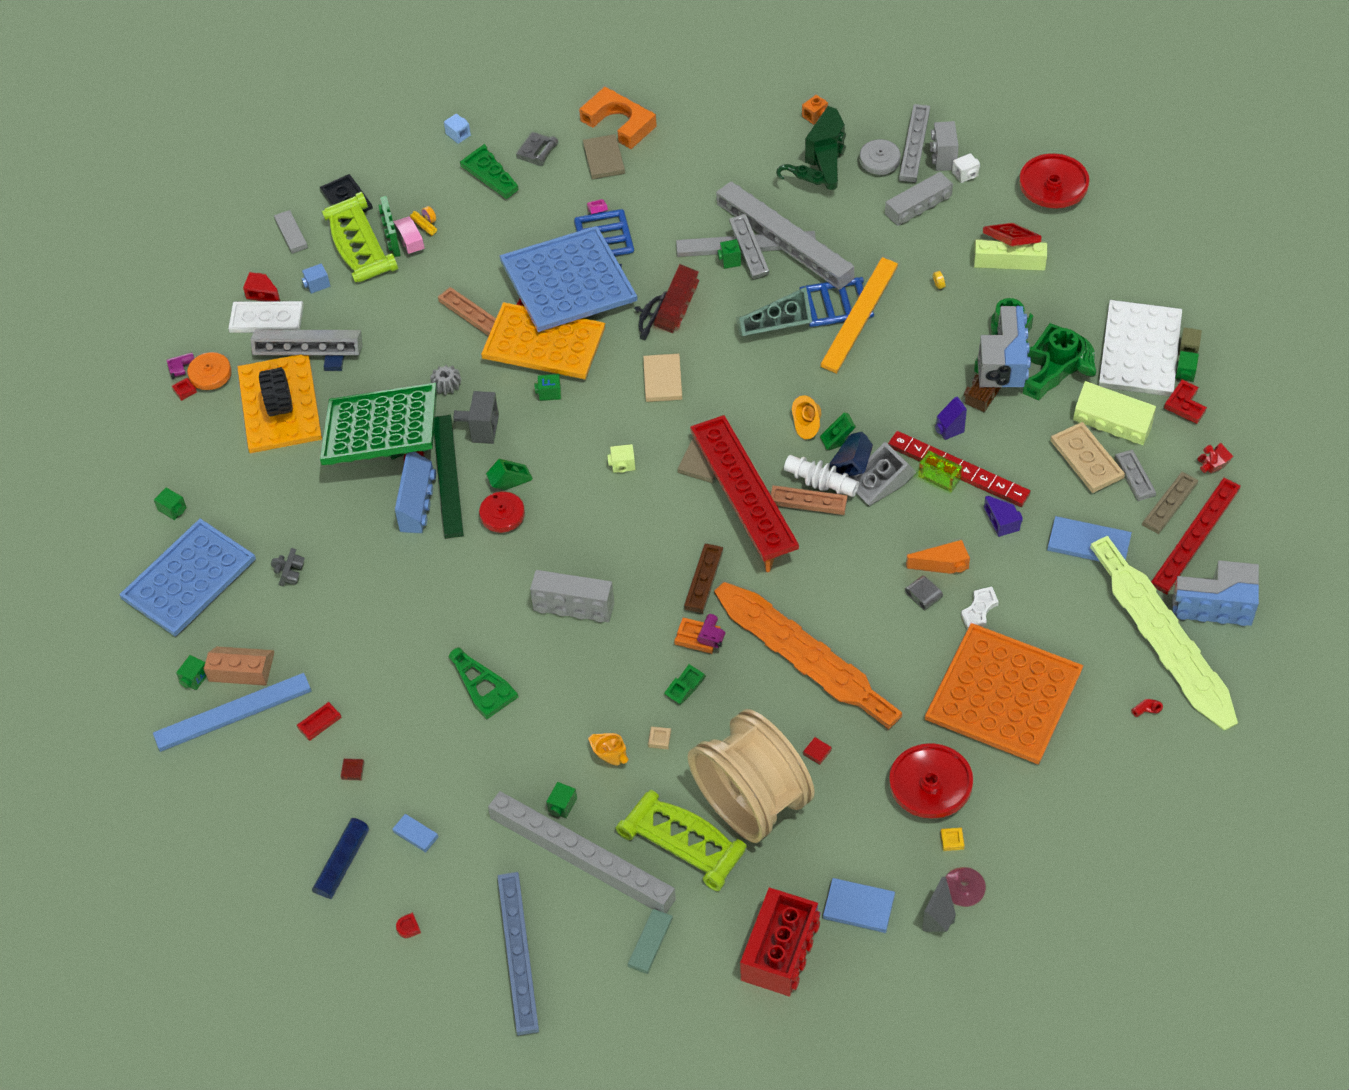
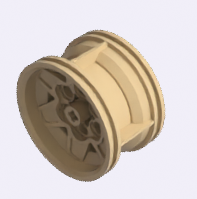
(751, 775)

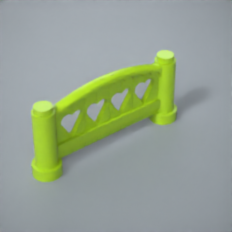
(353, 209)
(715, 865)

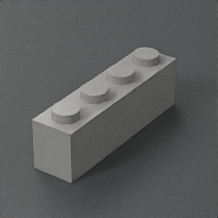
(918, 198)

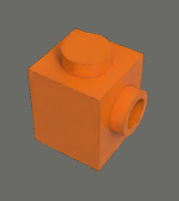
(813, 109)

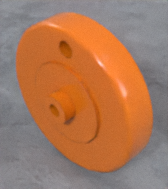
(209, 371)

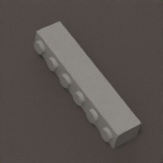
(306, 342)

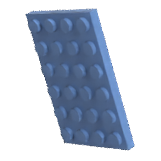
(187, 577)

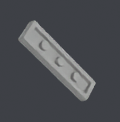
(749, 246)

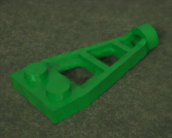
(493, 700)

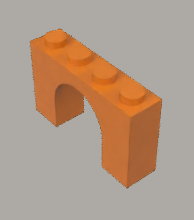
(609, 102)

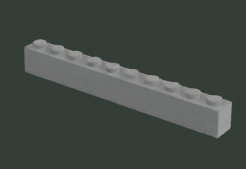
(786, 235)
(582, 853)

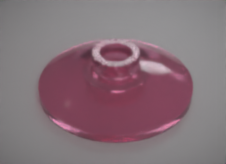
(969, 894)

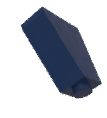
(853, 455)

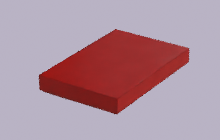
(1012, 234)

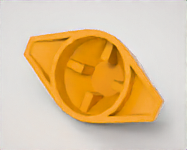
(609, 748)

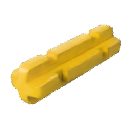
(423, 223)

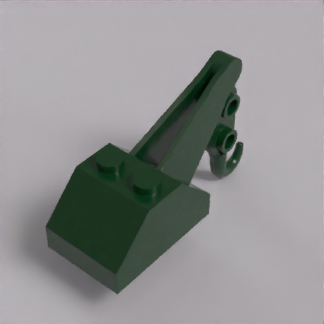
(822, 148)

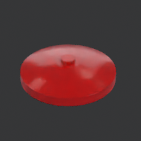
(1054, 180)
(931, 780)

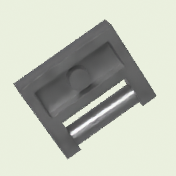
(533, 145)

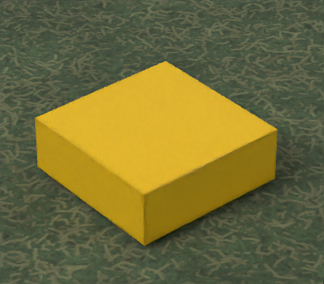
(952, 839)

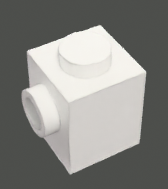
(965, 168)

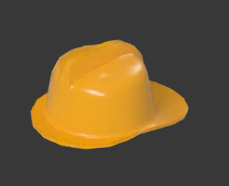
(806, 416)

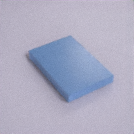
(859, 905)

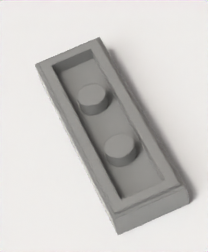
(290, 231)
(1135, 475)

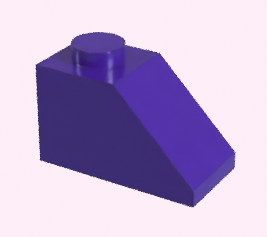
(951, 419)
(1002, 516)

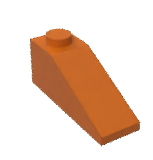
(943, 558)

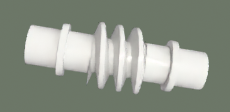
(821, 477)

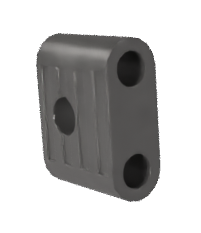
(923, 592)

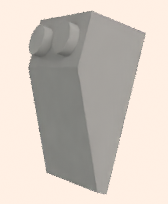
(883, 474)

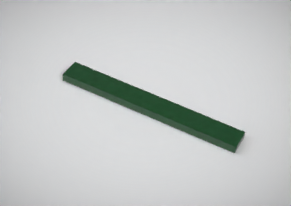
(448, 477)

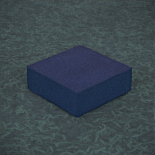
(333, 362)

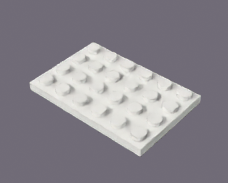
(1140, 348)

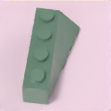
(782, 313)

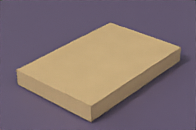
(662, 377)

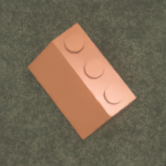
(238, 665)

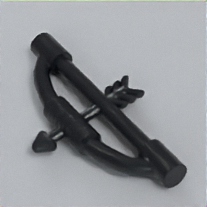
(645, 312)

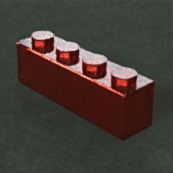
(676, 298)

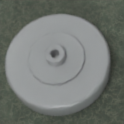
(880, 157)

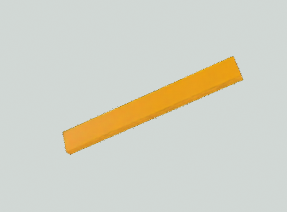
(859, 315)

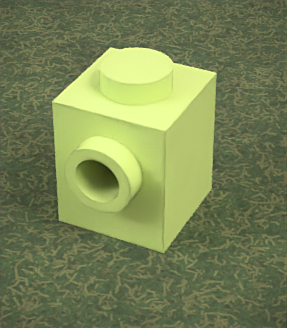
(622, 458)

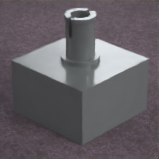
(481, 418)

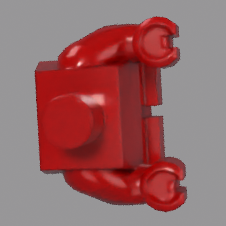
(1216, 460)

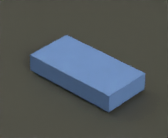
(415, 833)

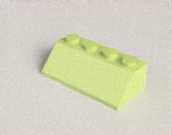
(1003, 256)
(1114, 413)

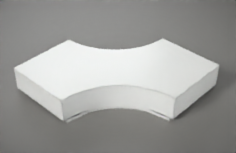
(984, 600)

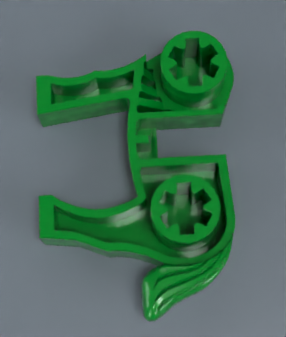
(1057, 350)

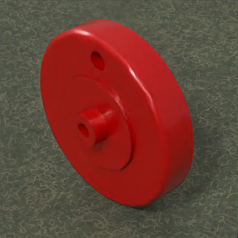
(502, 511)

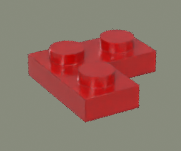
(1182, 404)

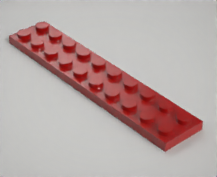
(744, 488)

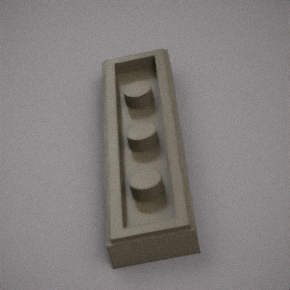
(1170, 503)

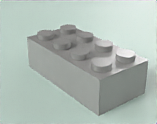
(572, 596)

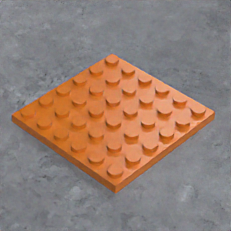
(1004, 693)

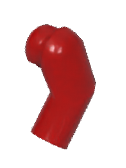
(1147, 705)

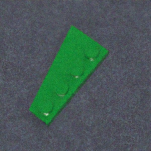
(485, 168)
(390, 231)

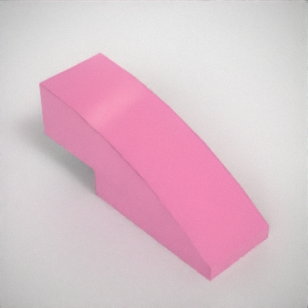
(409, 234)

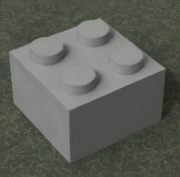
(944, 145)

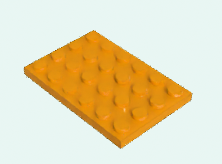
(557, 350)
(286, 429)

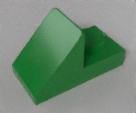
(838, 432)

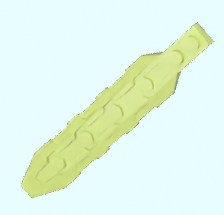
(1161, 628)

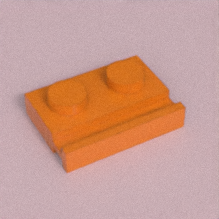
(688, 635)

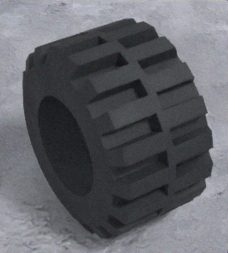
(275, 391)

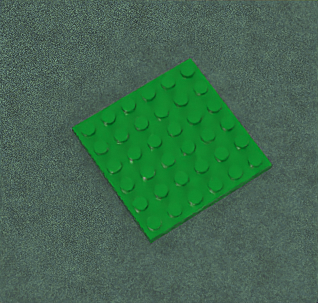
(379, 424)

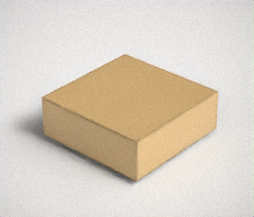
(659, 738)

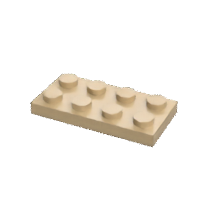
(1087, 457)

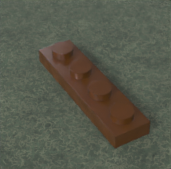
(703, 578)

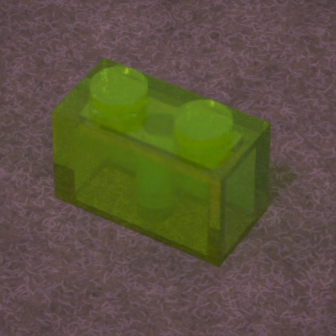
(940, 471)

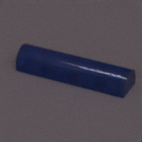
(341, 858)

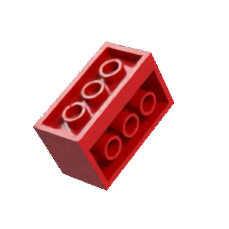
(780, 942)

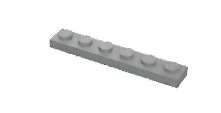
(914, 143)

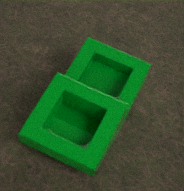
(685, 685)

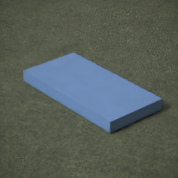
(1075, 538)

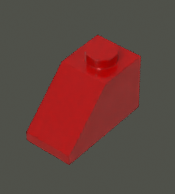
(260, 288)

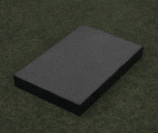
(341, 190)

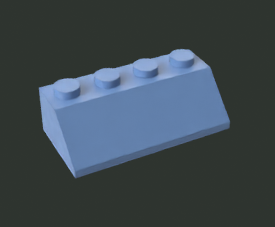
(414, 493)

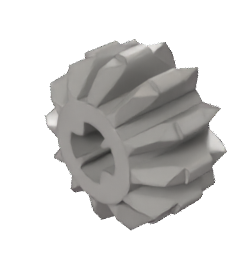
(446, 379)

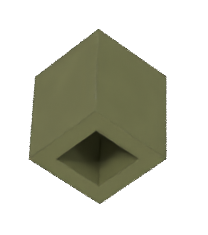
(1190, 340)

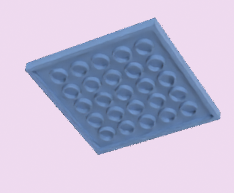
(568, 278)

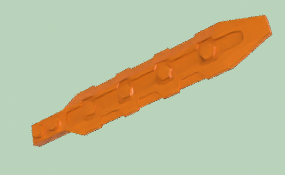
(804, 652)

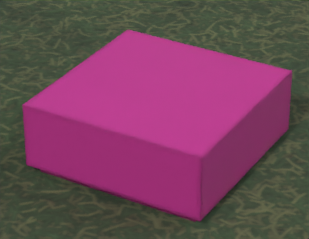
(597, 206)

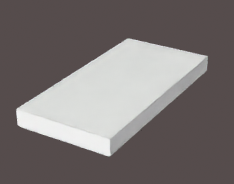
(253, 316)

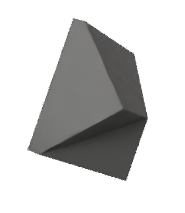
(940, 909)

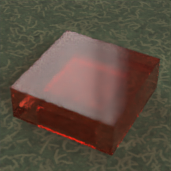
(352, 769)

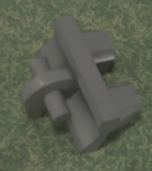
(288, 575)

